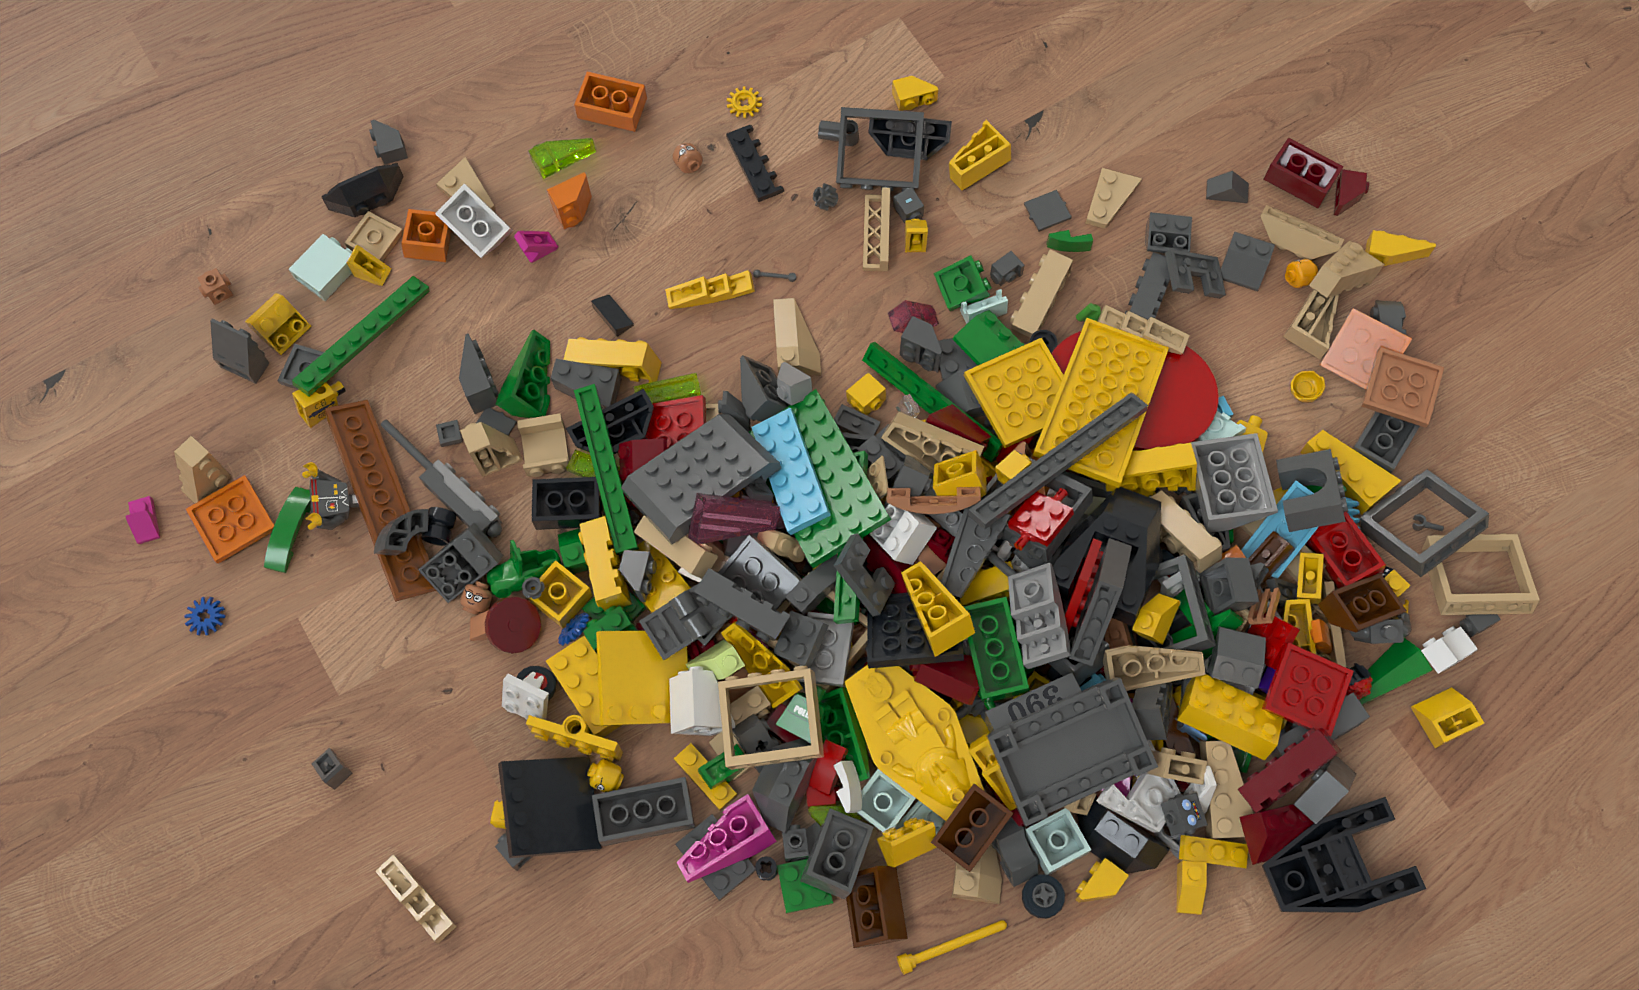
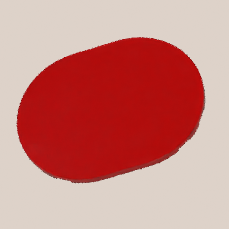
(1180, 403)

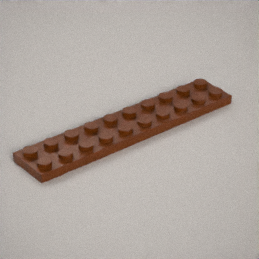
(377, 492)

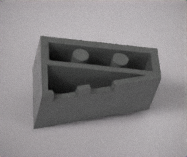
(574, 375)
(1326, 789)

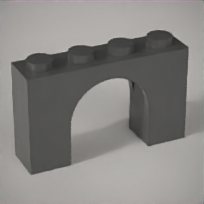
(1318, 508)

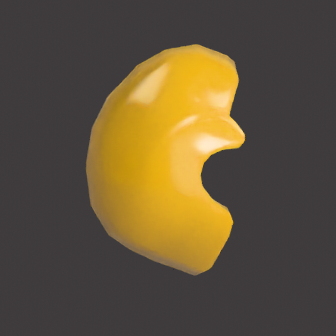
(1307, 386)

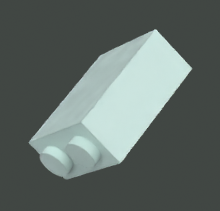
(322, 267)

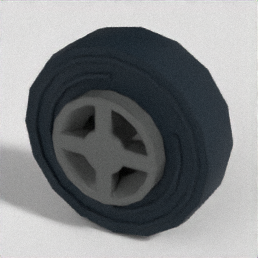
(1048, 890)

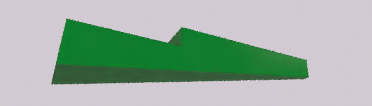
(1396, 668)

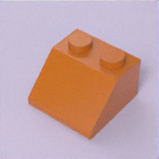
(570, 200)

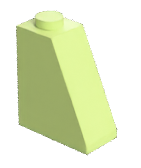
(720, 659)

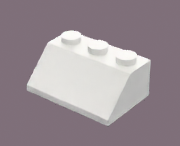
(474, 221)

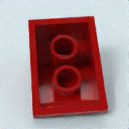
(1346, 552)

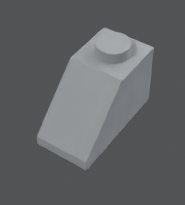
(792, 384)

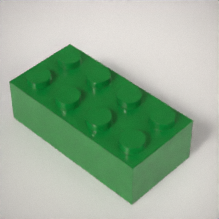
(996, 651)

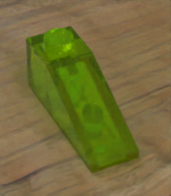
(559, 154)

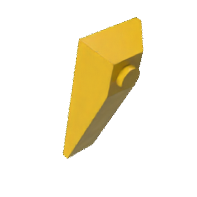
(760, 660)

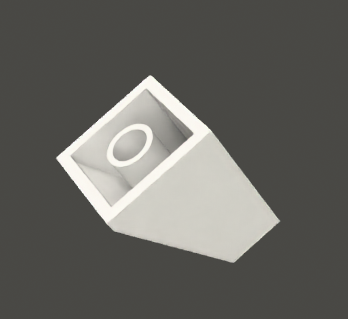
(695, 703)

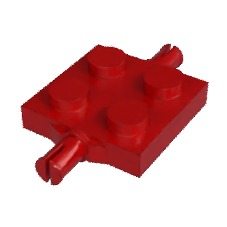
(1040, 518)

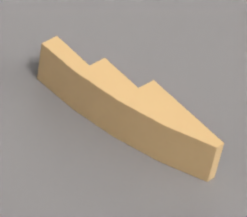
(1148, 329)
(415, 899)

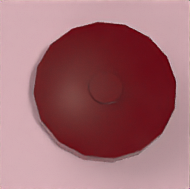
(512, 625)

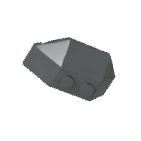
(783, 787)

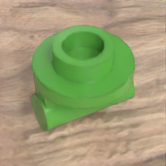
(1091, 311)

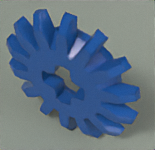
(213, 611)
(573, 629)

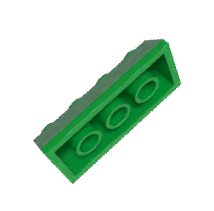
(986, 338)

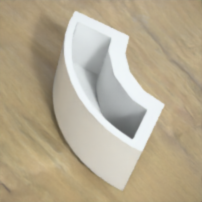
(1448, 649)

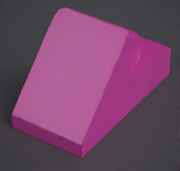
(535, 244)
(143, 520)

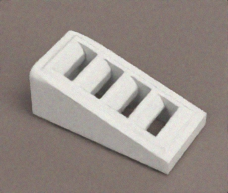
(1205, 791)

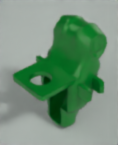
(522, 565)

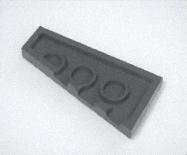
(969, 552)

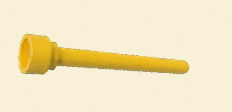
(909, 961)

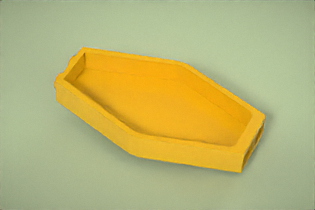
(913, 737)

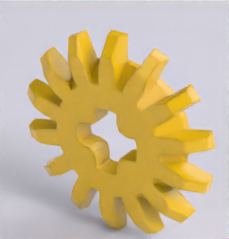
(743, 95)

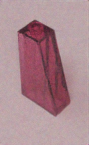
(730, 517)

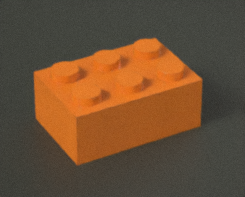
(610, 101)

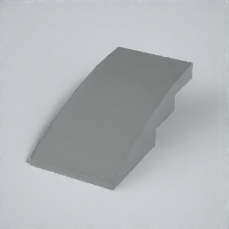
(1038, 616)

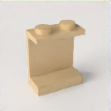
(544, 445)

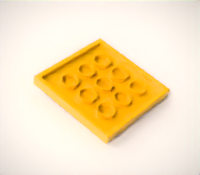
(1017, 390)
(634, 678)

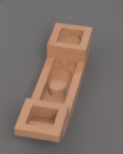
(902, 499)

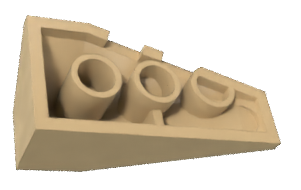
(793, 338)
(1151, 666)
(982, 882)

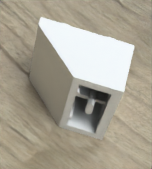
(904, 534)

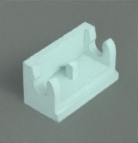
(996, 304)

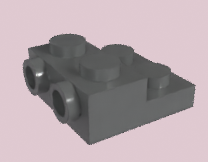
(877, 447)

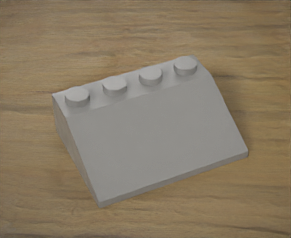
(1232, 482)

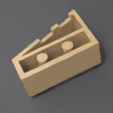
(1313, 324)
(490, 448)
(199, 470)

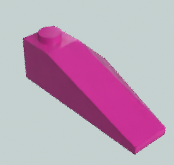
(732, 839)

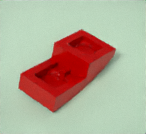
(824, 774)

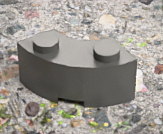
(1389, 313)
(399, 531)
(1016, 856)

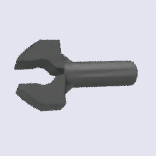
(974, 709)

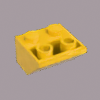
(278, 323)
(1447, 716)
(907, 842)

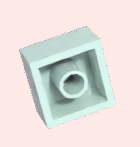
(884, 801)
(1057, 841)

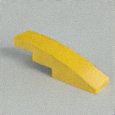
(707, 291)

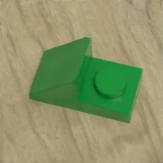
(715, 771)

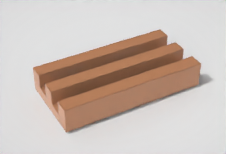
(1257, 610)

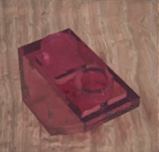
(904, 311)

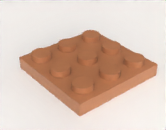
(1403, 387)

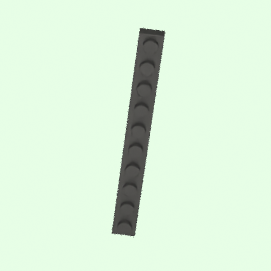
(1057, 461)

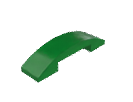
(286, 530)

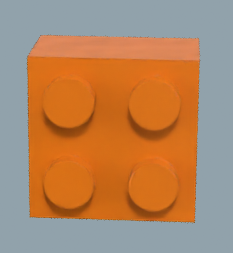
(425, 236)

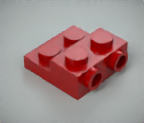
(1276, 636)

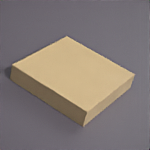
(375, 236)

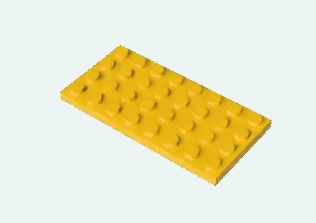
(1100, 374)

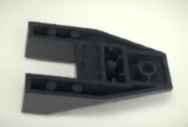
(1127, 519)
(1326, 872)

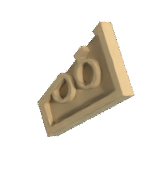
(460, 175)
(1110, 195)

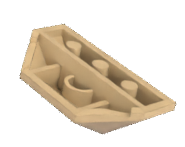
(1298, 236)

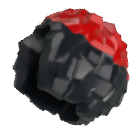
(1360, 682)

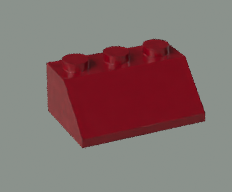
(1303, 172)
(635, 454)
(1272, 830)

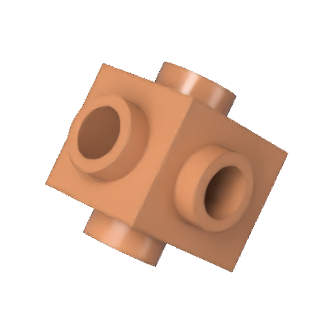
(215, 286)

